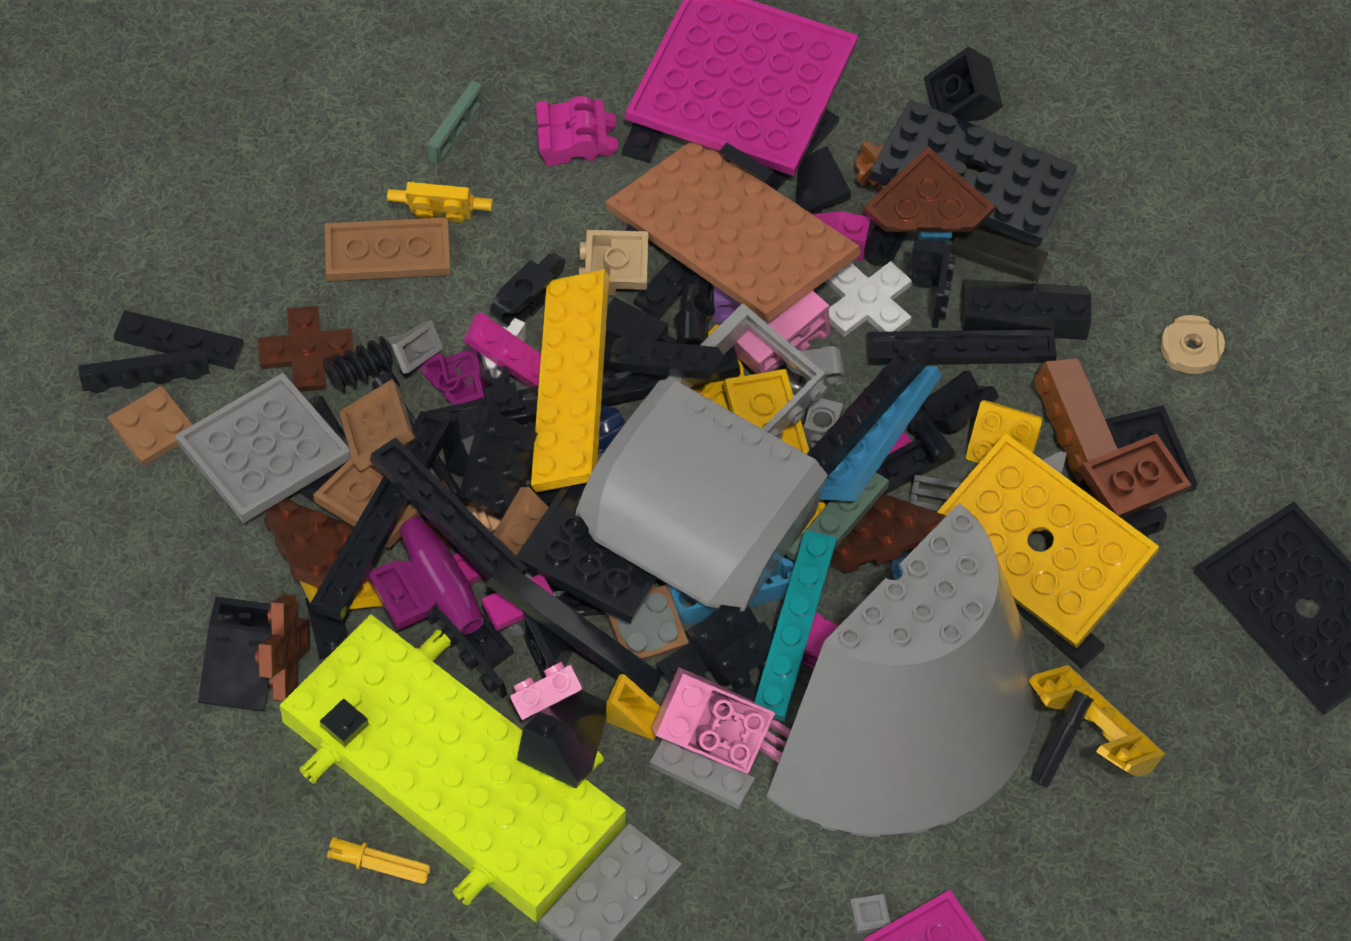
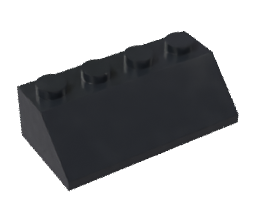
(1027, 307)

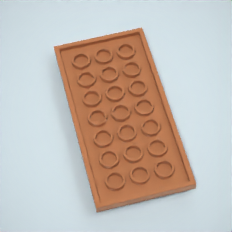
(733, 229)

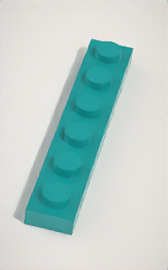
(795, 623)

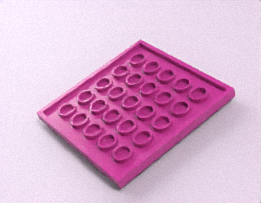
(743, 79)

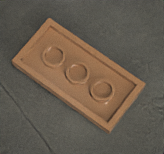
(387, 249)

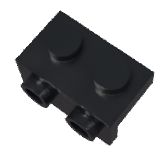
(957, 402)

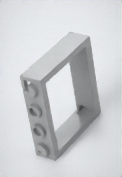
(734, 328)

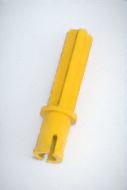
(378, 860)

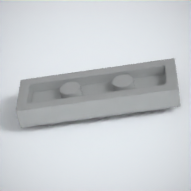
(702, 773)

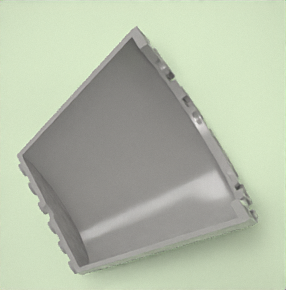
(916, 696)

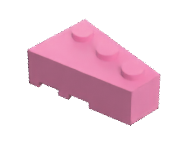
(797, 324)

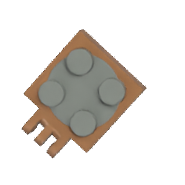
(654, 629)

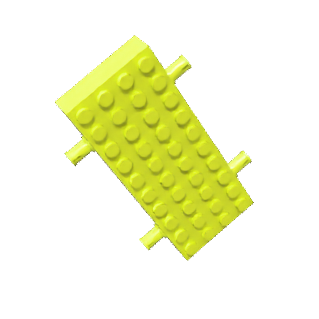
(452, 768)

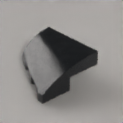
(820, 182)

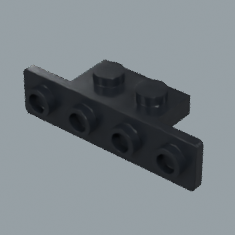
(479, 650)

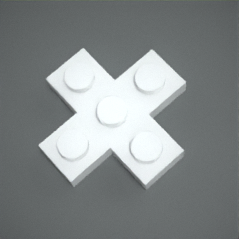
(868, 299)

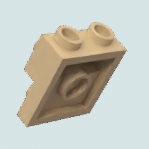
(620, 254)

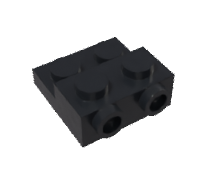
(732, 643)

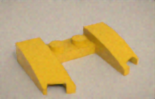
(1127, 745)

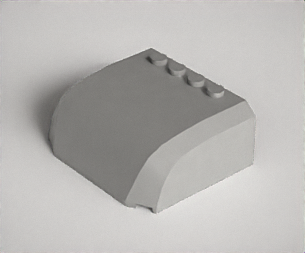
(700, 496)

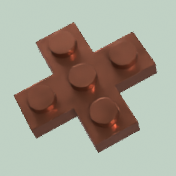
(304, 348)
(280, 652)

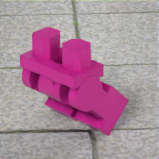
(574, 130)

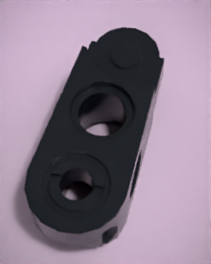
(526, 289)

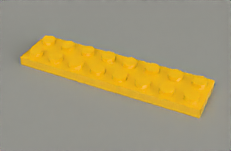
(570, 381)

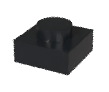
(344, 722)

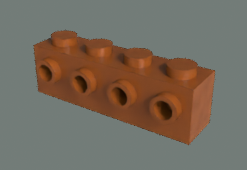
(1074, 413)

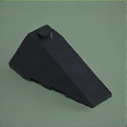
(565, 738)

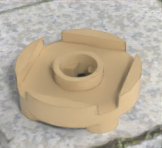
(1192, 360)

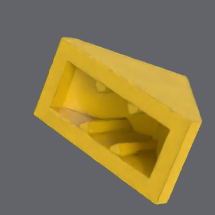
(631, 708)

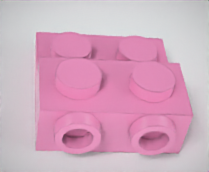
(557, 685)

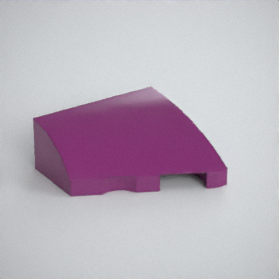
(456, 387)

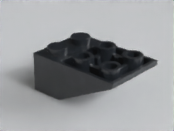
(229, 663)

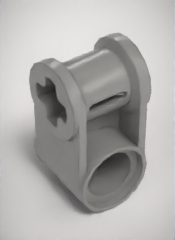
(827, 359)

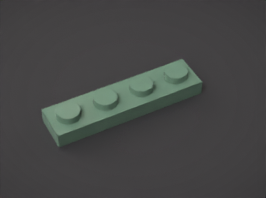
(841, 516)

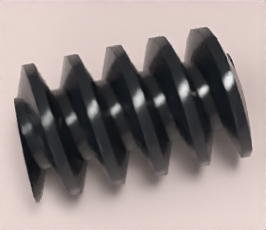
(359, 365)

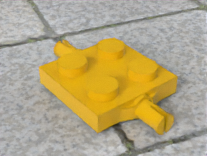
(439, 201)

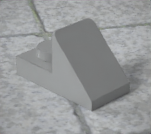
(415, 346)

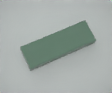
(455, 123)

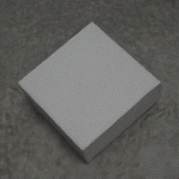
(870, 913)

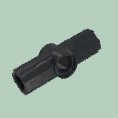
(695, 310)

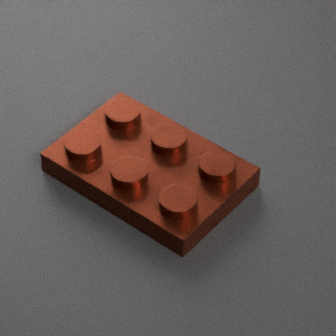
(1135, 476)

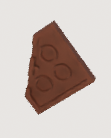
(928, 199)
(885, 533)
(306, 539)

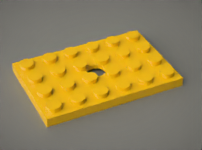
(1092, 548)

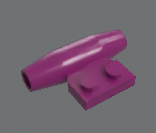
(427, 580)

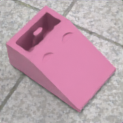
(712, 721)

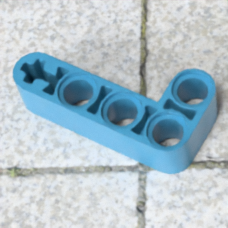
(772, 590)

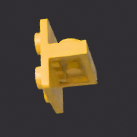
(996, 420)

